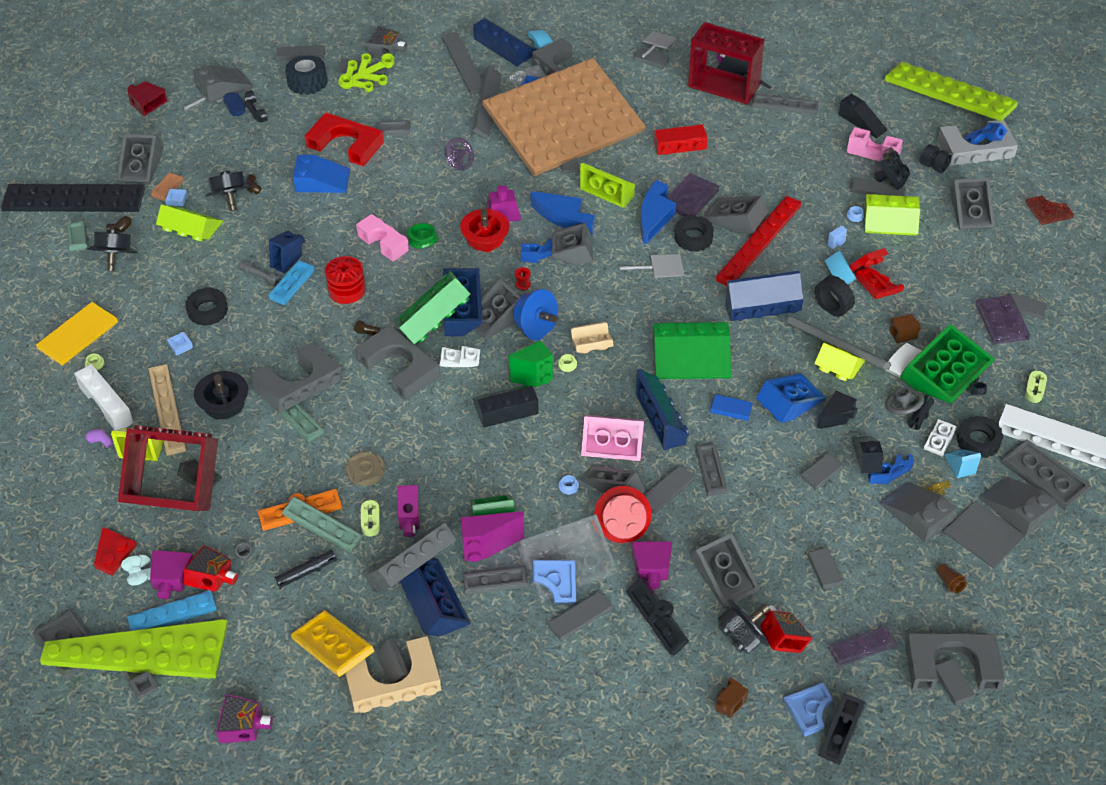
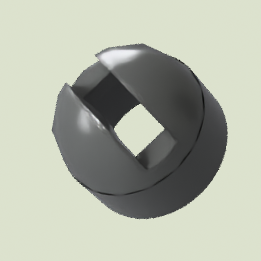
(240, 549)

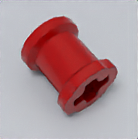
(526, 275)

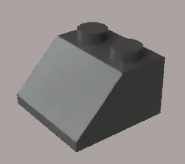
(573, 244)

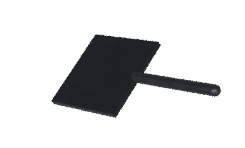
(737, 66)

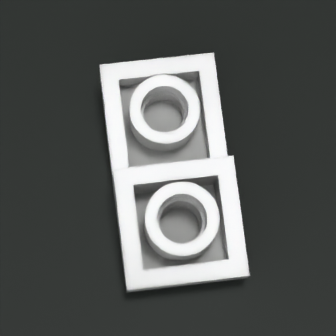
(455, 358)
(902, 359)
(940, 437)

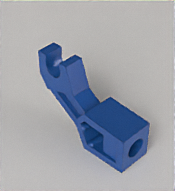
(991, 131)
(535, 252)
(892, 472)

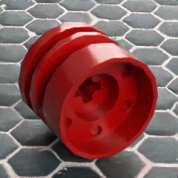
(345, 280)

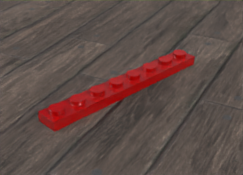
(759, 240)

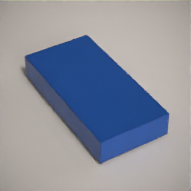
(731, 407)

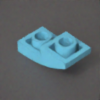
(540, 38)
(839, 267)

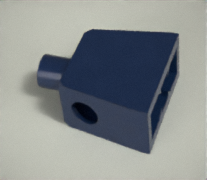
(285, 250)

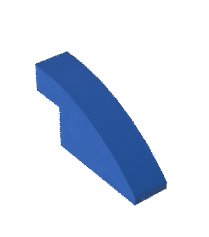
(561, 210)
(656, 210)

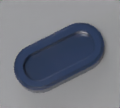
(234, 104)

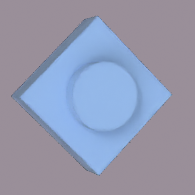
(176, 197)
(837, 237)
(180, 343)

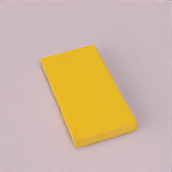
(77, 333)
(332, 643)

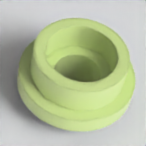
(96, 360)
(567, 363)

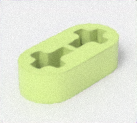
(1031, 385)
(366, 518)

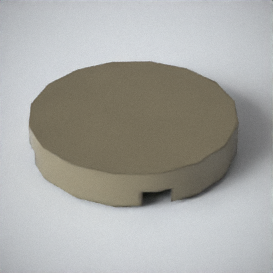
(366, 474)

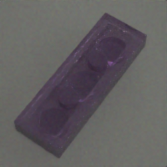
(862, 646)

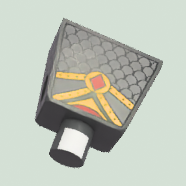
(385, 41)

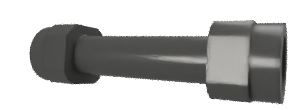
(272, 278)

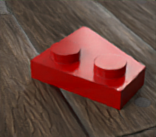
(877, 284)

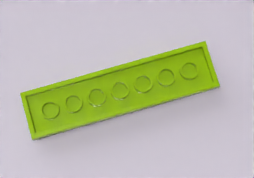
(951, 91)

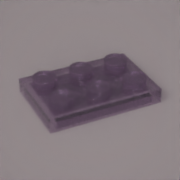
(692, 195)
(1002, 319)

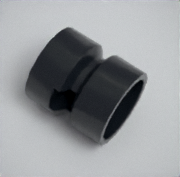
(934, 157)

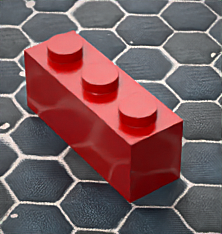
(680, 139)

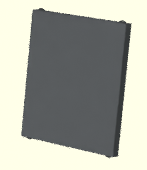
(984, 534)

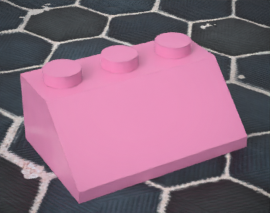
(612, 437)

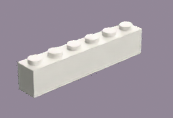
(1054, 435)

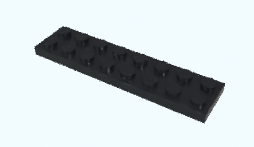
(73, 197)

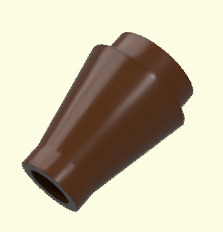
(953, 580)

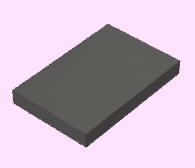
(63, 627)

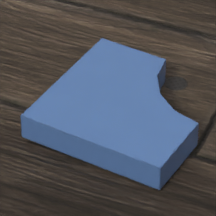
(557, 577)
(808, 706)

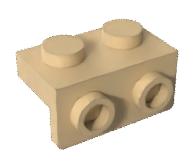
(591, 337)

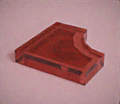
(1048, 211)

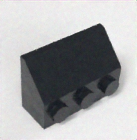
(506, 405)

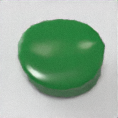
(422, 235)

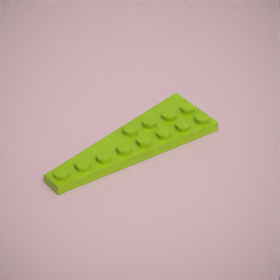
(168, 650)

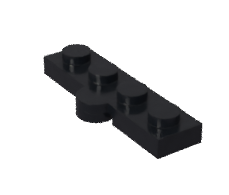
(657, 615)

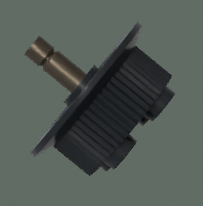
(221, 394)
(742, 628)

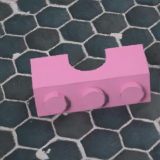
(863, 146)
(392, 243)

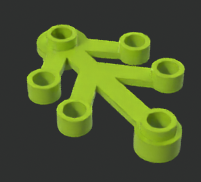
(349, 80)

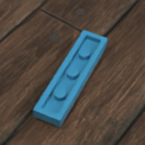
(173, 612)

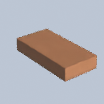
(170, 181)

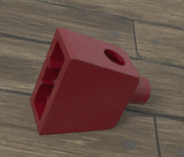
(146, 97)

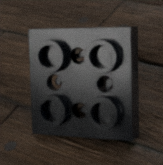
(892, 168)

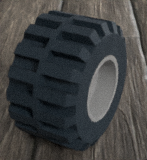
(306, 74)

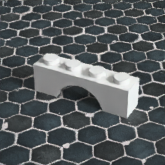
(110, 403)

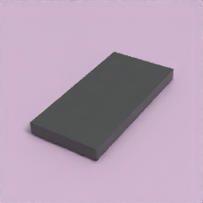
(1046, 474)

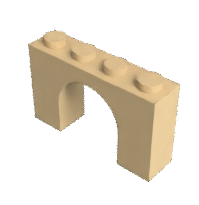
(420, 681)

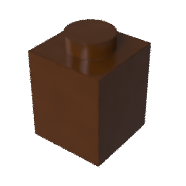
(904, 328)

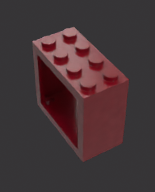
(731, 44)
(134, 462)

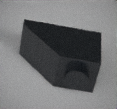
(837, 411)

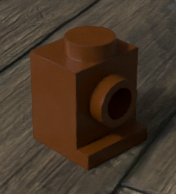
(731, 698)

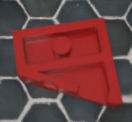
(869, 259)
(112, 551)

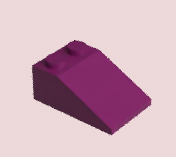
(490, 534)

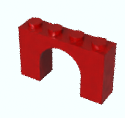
(332, 126)

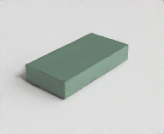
(77, 235)

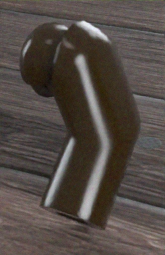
(251, 181)
(121, 225)
(362, 328)

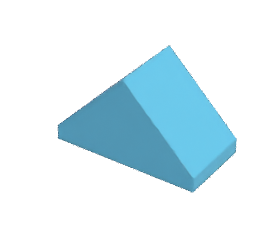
(963, 462)

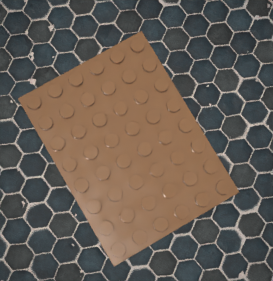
(563, 116)

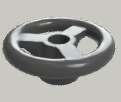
(904, 397)

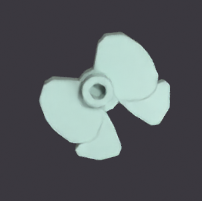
(133, 566)

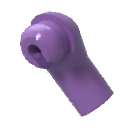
(99, 435)

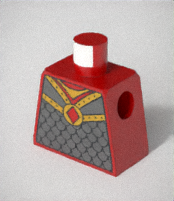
(209, 570)
(784, 631)

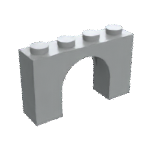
(965, 152)

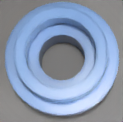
(855, 214)
(568, 480)

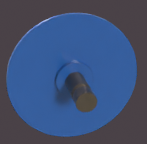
(536, 313)

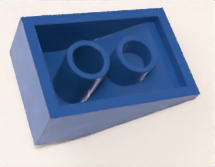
(319, 175)
(789, 396)

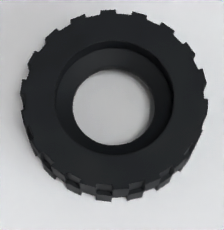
(694, 243)
(842, 292)
(206, 317)
(984, 425)

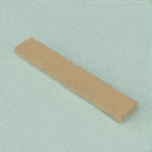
(166, 405)

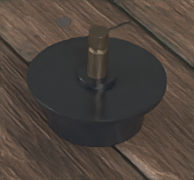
(227, 184)
(111, 243)

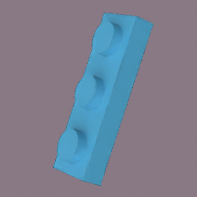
(291, 282)

